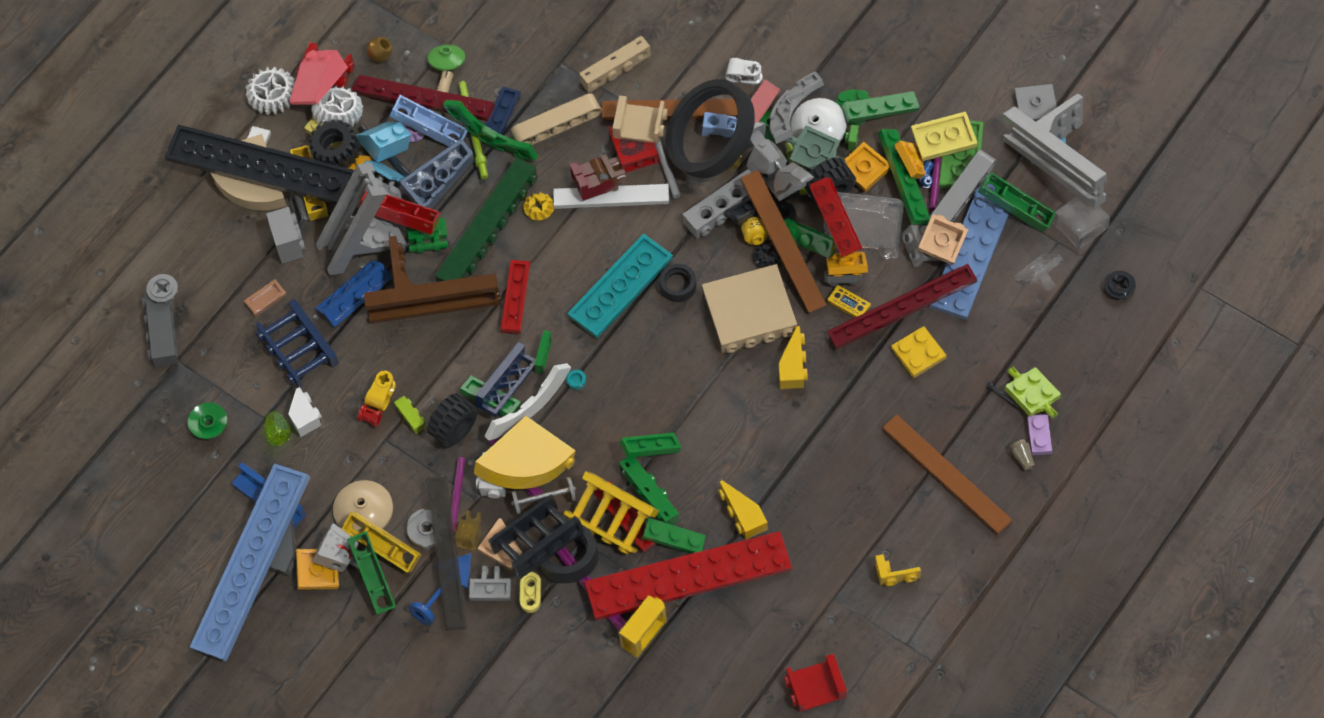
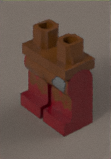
(597, 176)

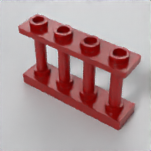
(836, 216)

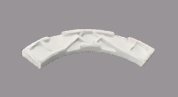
(548, 388)

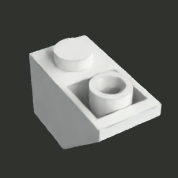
(302, 414)

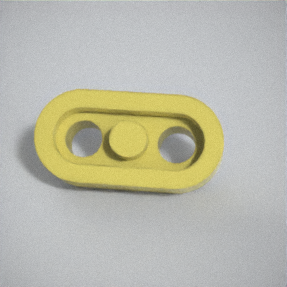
(530, 593)

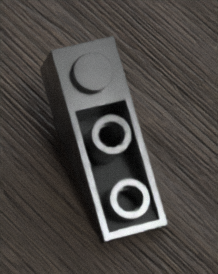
(286, 554)

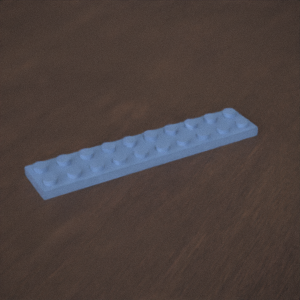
(250, 562)

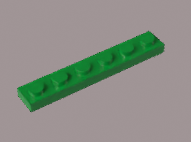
(906, 184)

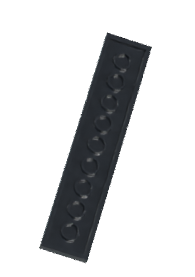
(258, 164)

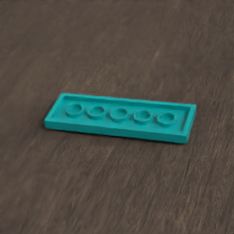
(620, 286)

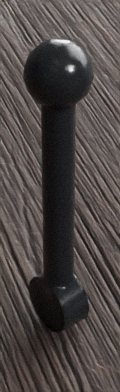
(990, 385)

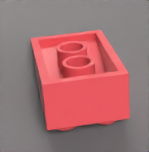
(316, 76)

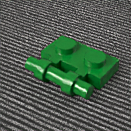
(418, 236)

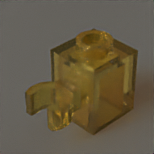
(469, 532)

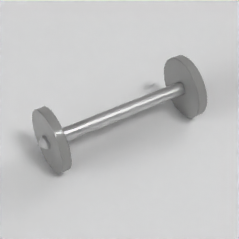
(571, 489)

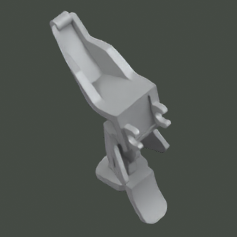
(769, 160)

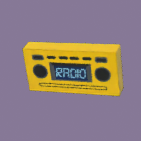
(848, 302)

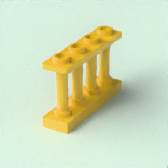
(627, 501)

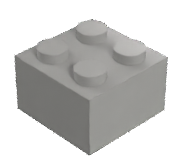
(286, 234)

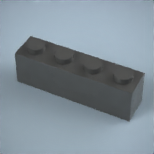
(161, 331)

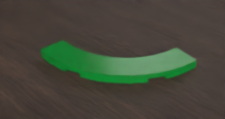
(487, 135)

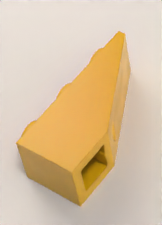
(791, 364)
(746, 512)

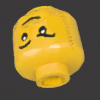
(754, 231)

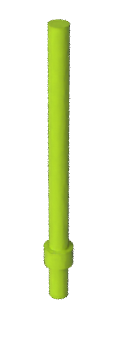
(480, 159)

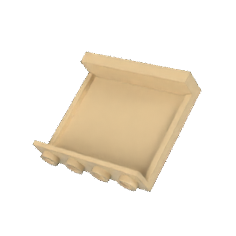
(749, 308)

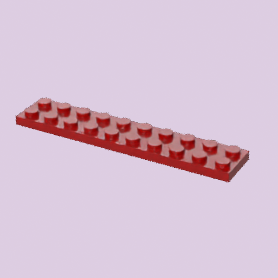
(688, 575)

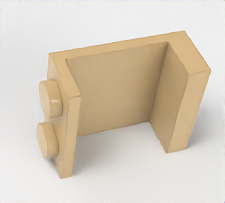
(639, 122)

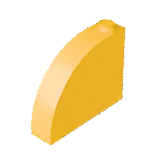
(525, 457)

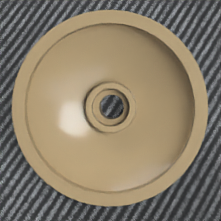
(377, 505)

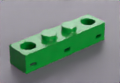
(1016, 202)
(648, 490)
(371, 572)

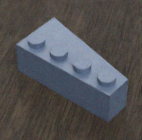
(437, 176)

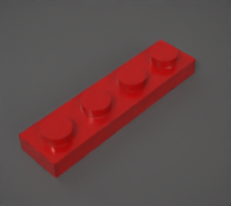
(515, 296)
(627, 521)

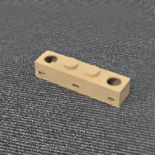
(608, 69)

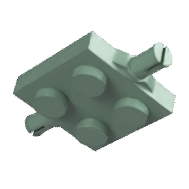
(812, 148)

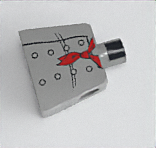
(335, 550)

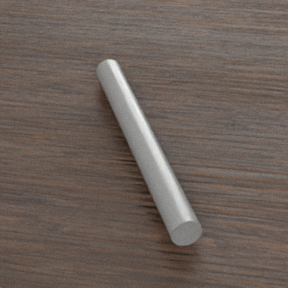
(667, 170)

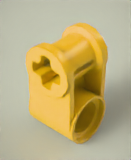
(379, 393)

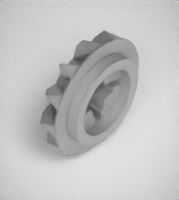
(162, 280)

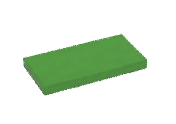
(954, 164)

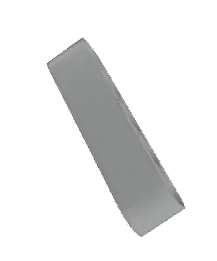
(965, 186)

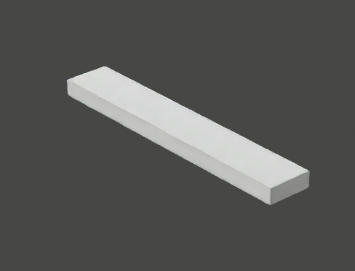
(624, 196)

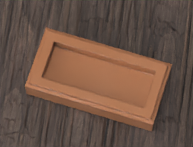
(265, 298)

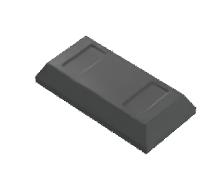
(299, 208)

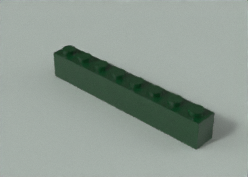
(489, 221)

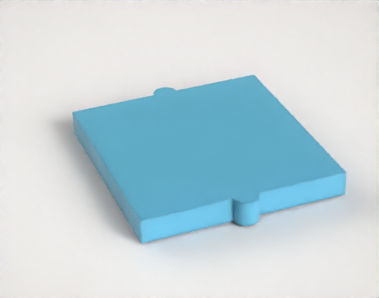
(386, 171)

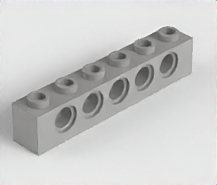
(709, 207)

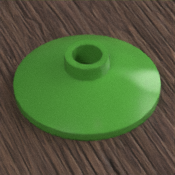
(446, 57)

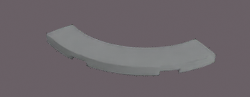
(787, 103)

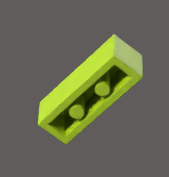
(410, 414)

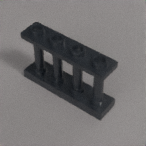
(544, 549)

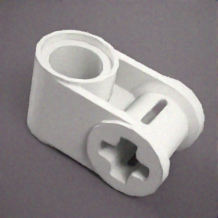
(742, 71)

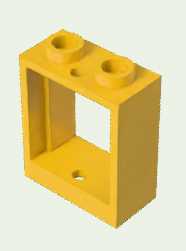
(643, 626)

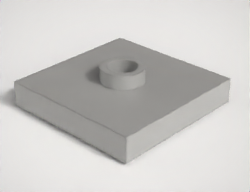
(1035, 100)

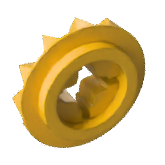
(534, 212)

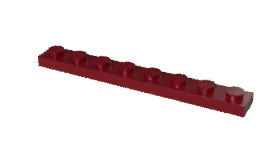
(425, 97)
(902, 306)

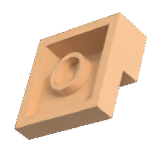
(943, 239)

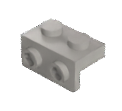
(912, 237)

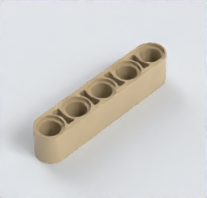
(557, 120)

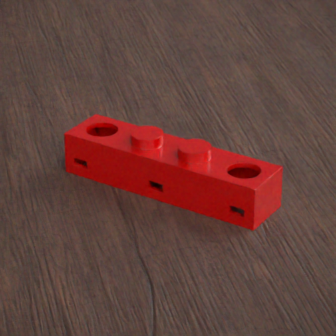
(409, 215)

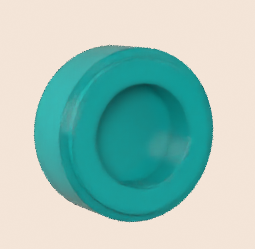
(576, 379)

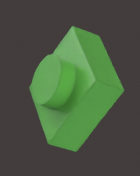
(852, 137)

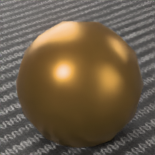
(379, 49)

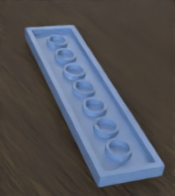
(985, 227)

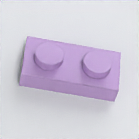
(1039, 435)

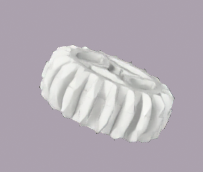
(263, 86)
(338, 105)

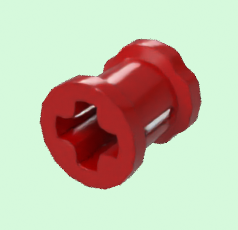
(370, 415)

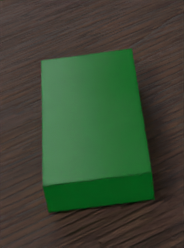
(543, 352)

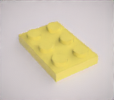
(944, 136)

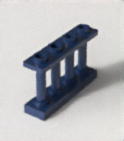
(306, 327)

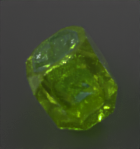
(277, 429)

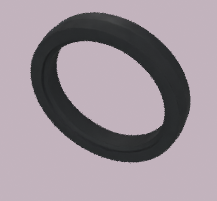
(735, 146)

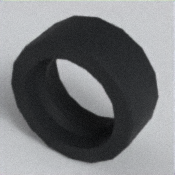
(674, 269)

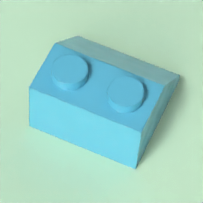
(385, 140)

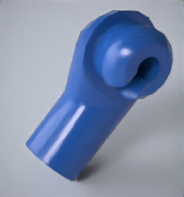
(926, 180)

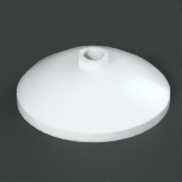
(830, 115)

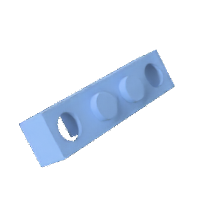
(427, 121)

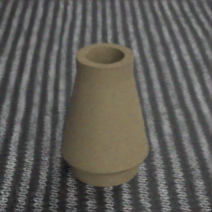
(1022, 453)

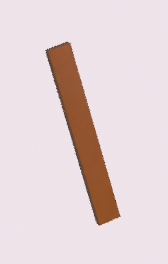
(718, 106)
(783, 241)
(947, 474)

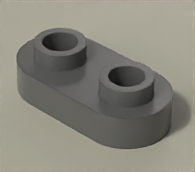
(846, 278)

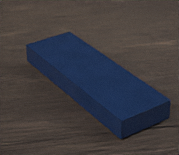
(503, 109)

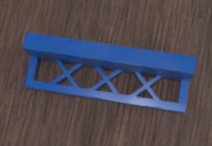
(351, 293)
(251, 485)

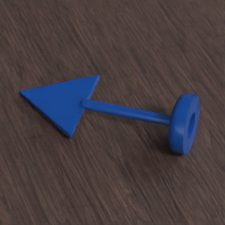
(422, 612)

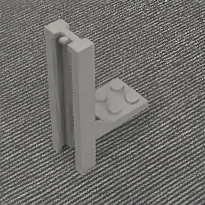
(1043, 146)
(363, 226)

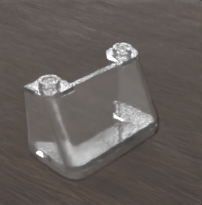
(875, 222)

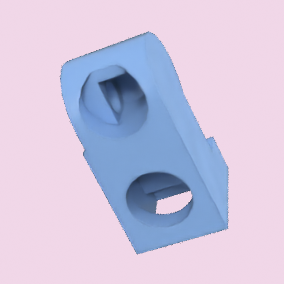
(718, 124)

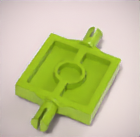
(1032, 392)

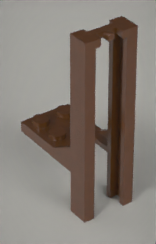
(428, 299)

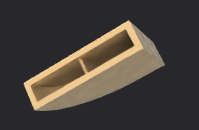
(250, 194)

